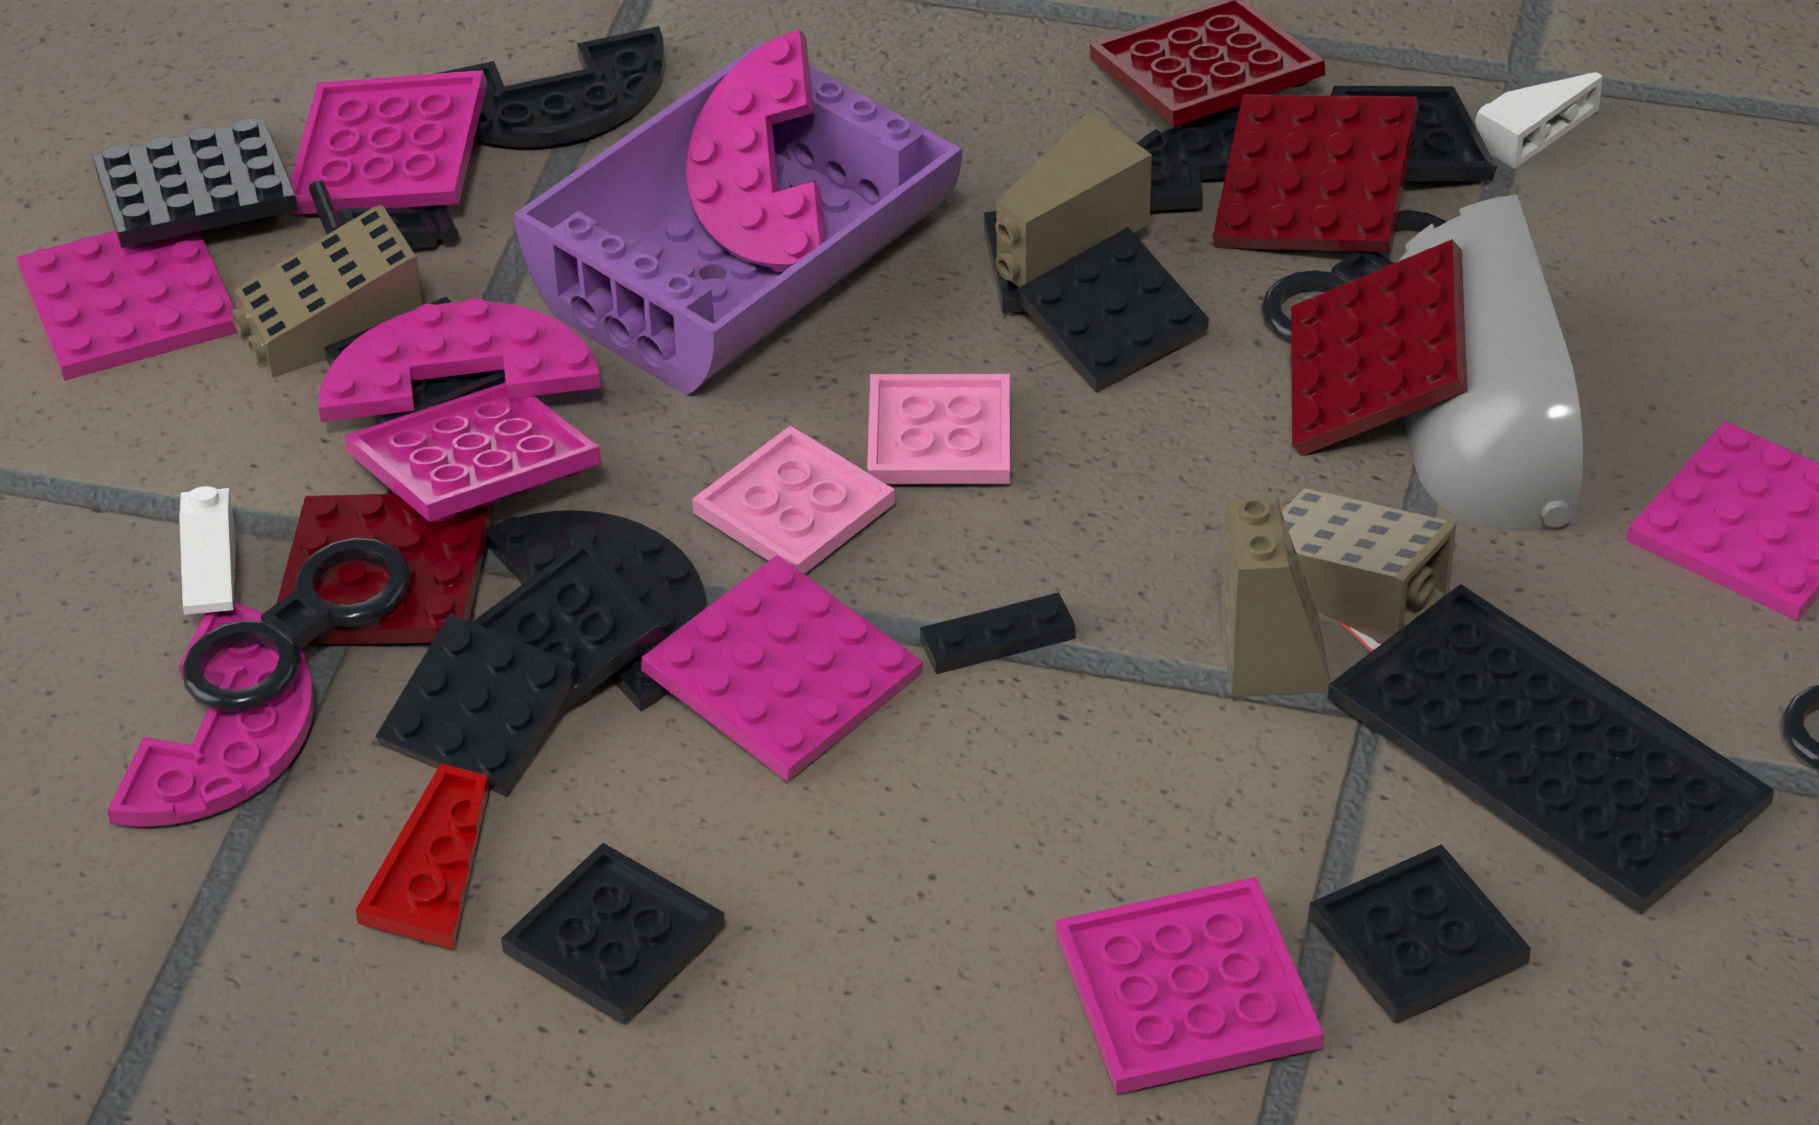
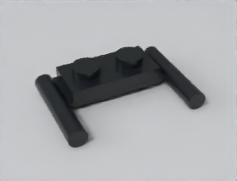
(417, 226)

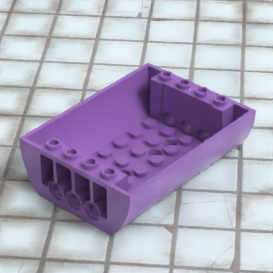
(632, 260)

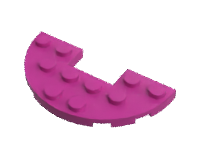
(735, 163)
(451, 340)
(231, 752)

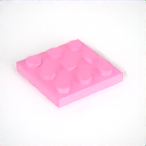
(939, 428)
(793, 500)

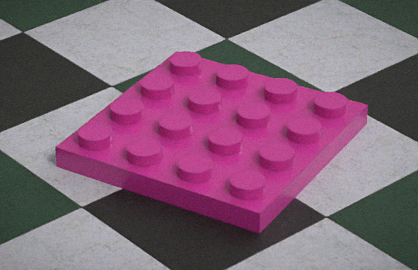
(389, 140)
(127, 302)
(472, 451)
(1741, 519)
(781, 667)
(1188, 985)

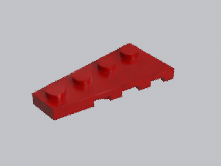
(430, 864)

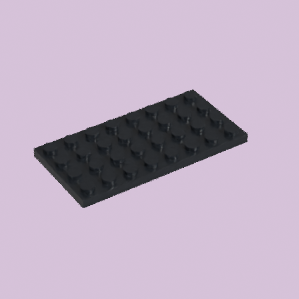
(1551, 747)

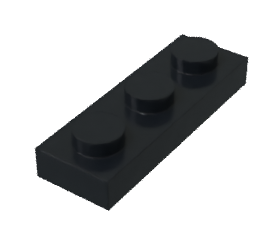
(997, 633)

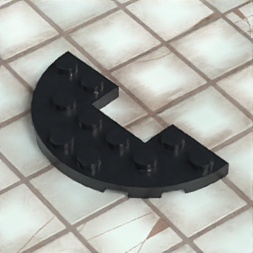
(576, 105)
(1187, 155)
(641, 557)

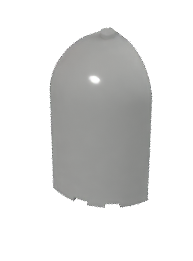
(1515, 438)

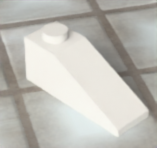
(1535, 116)
(207, 550)

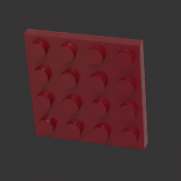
(1206, 60)
(1316, 172)
(1378, 348)
(440, 556)

